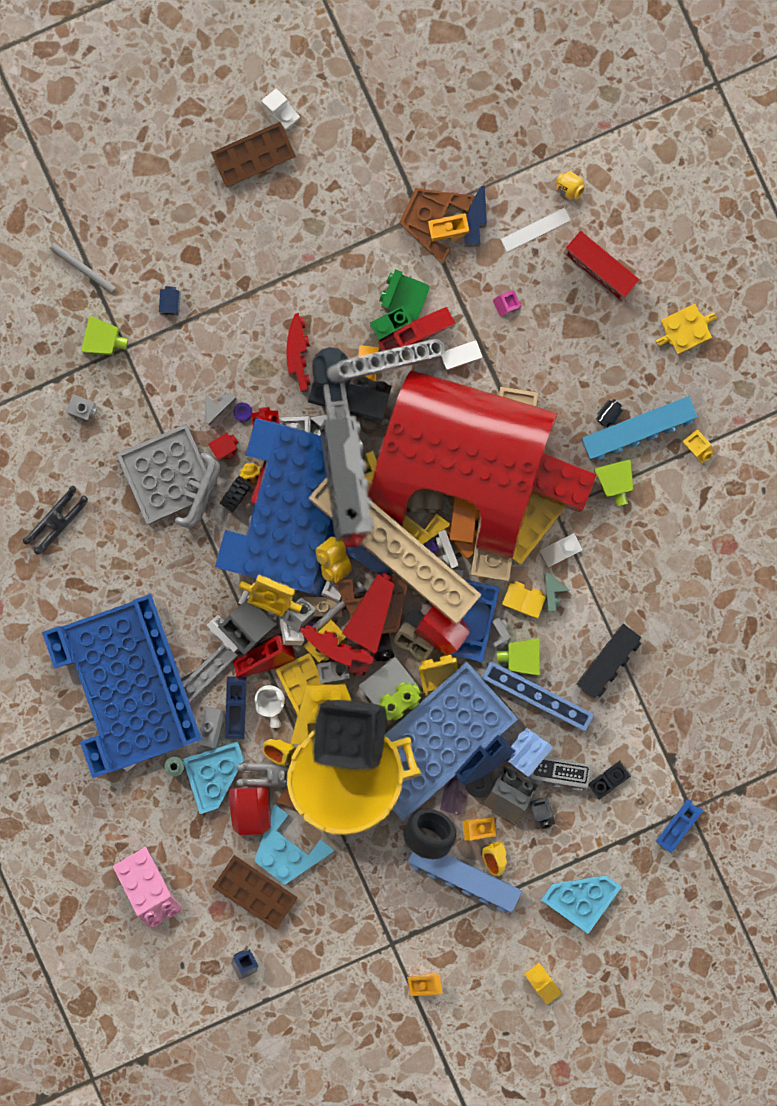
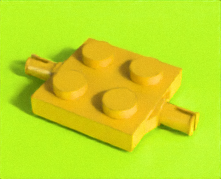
(686, 329)
(270, 596)

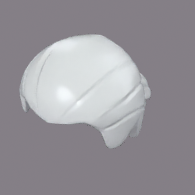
(270, 703)

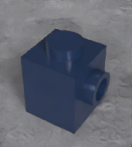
(244, 964)

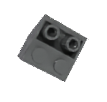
(247, 626)
(510, 795)

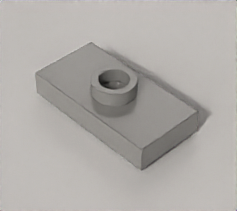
(211, 727)

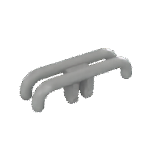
(203, 494)
(274, 776)

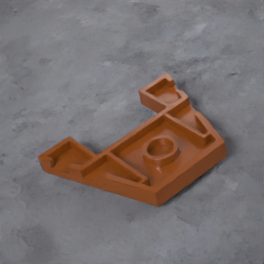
(428, 206)
(395, 606)

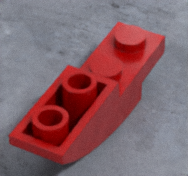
(419, 330)
(295, 346)
(327, 645)

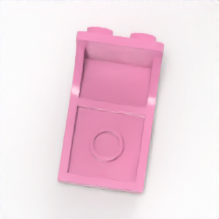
(146, 888)

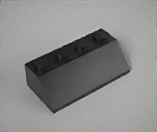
(364, 397)

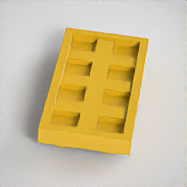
(537, 521)
(294, 679)

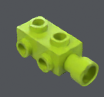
(399, 701)

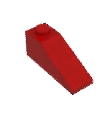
(264, 658)

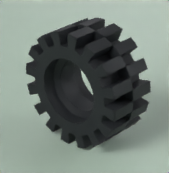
(235, 493)

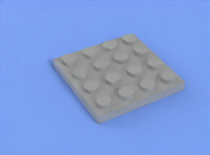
(159, 470)

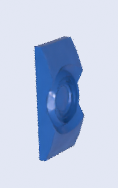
(479, 622)

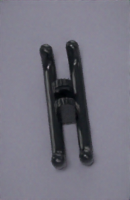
(55, 521)

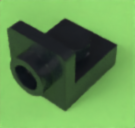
(384, 649)
(542, 813)

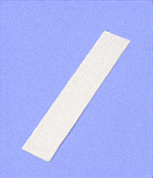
(535, 229)

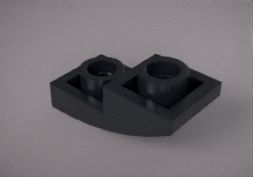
(609, 779)

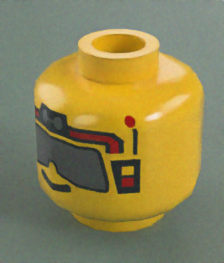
(570, 185)

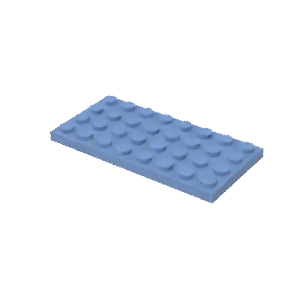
(446, 733)

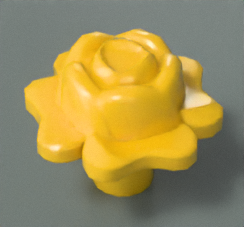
(250, 472)

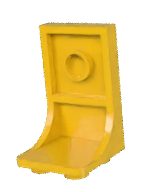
(435, 673)

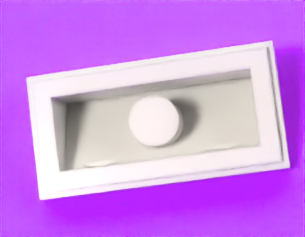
(461, 355)

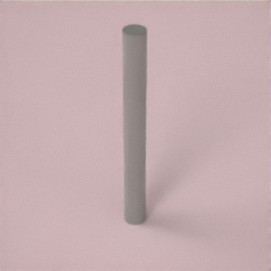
(83, 268)

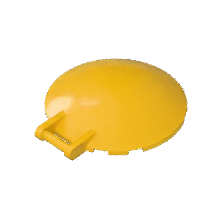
(348, 798)

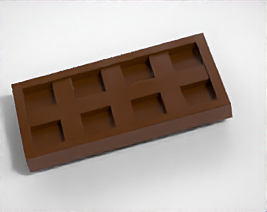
(253, 154)
(255, 892)

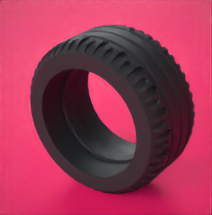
(425, 846)

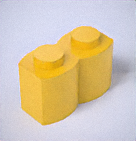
(333, 560)
(524, 600)

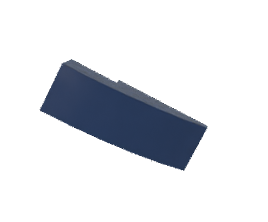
(476, 218)
(235, 708)
(485, 760)

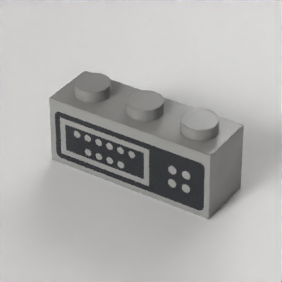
(561, 773)

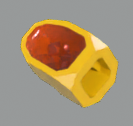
(278, 751)
(495, 858)

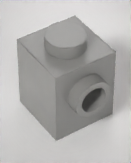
(81, 408)

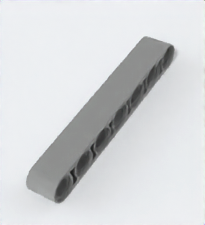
(385, 360)

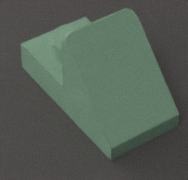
(553, 585)

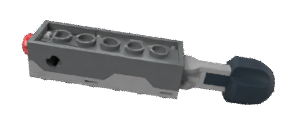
(342, 456)

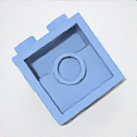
(528, 752)

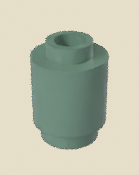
(180, 764)

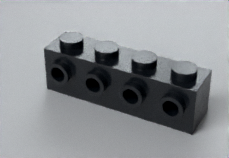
(608, 661)

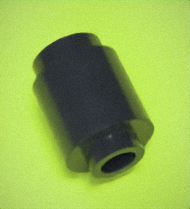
(609, 413)

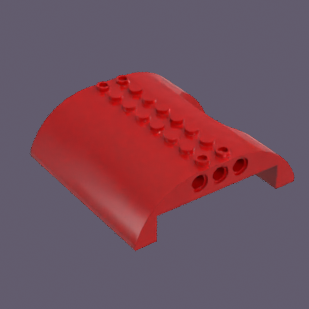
(466, 448)

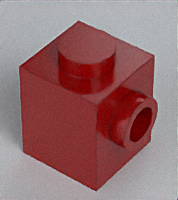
(224, 446)
(358, 667)

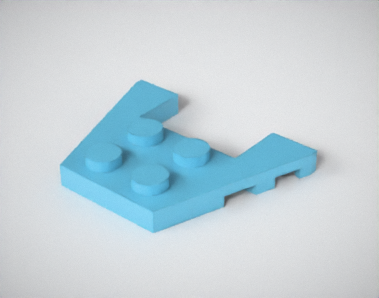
(283, 857)

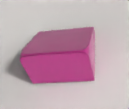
(506, 303)

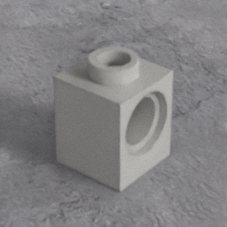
(299, 620)
(332, 671)

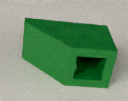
(390, 322)

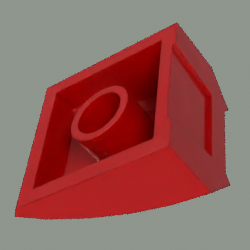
(442, 632)
(250, 810)

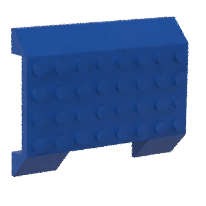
(283, 521)
(127, 684)

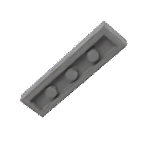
(208, 671)

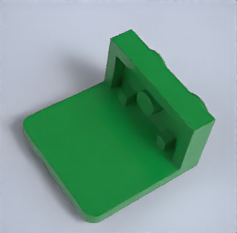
(406, 292)

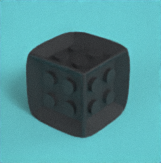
(349, 734)

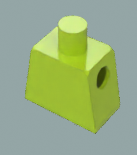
(102, 338)
(616, 480)
(522, 656)

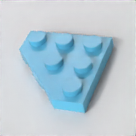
(212, 774)
(582, 899)

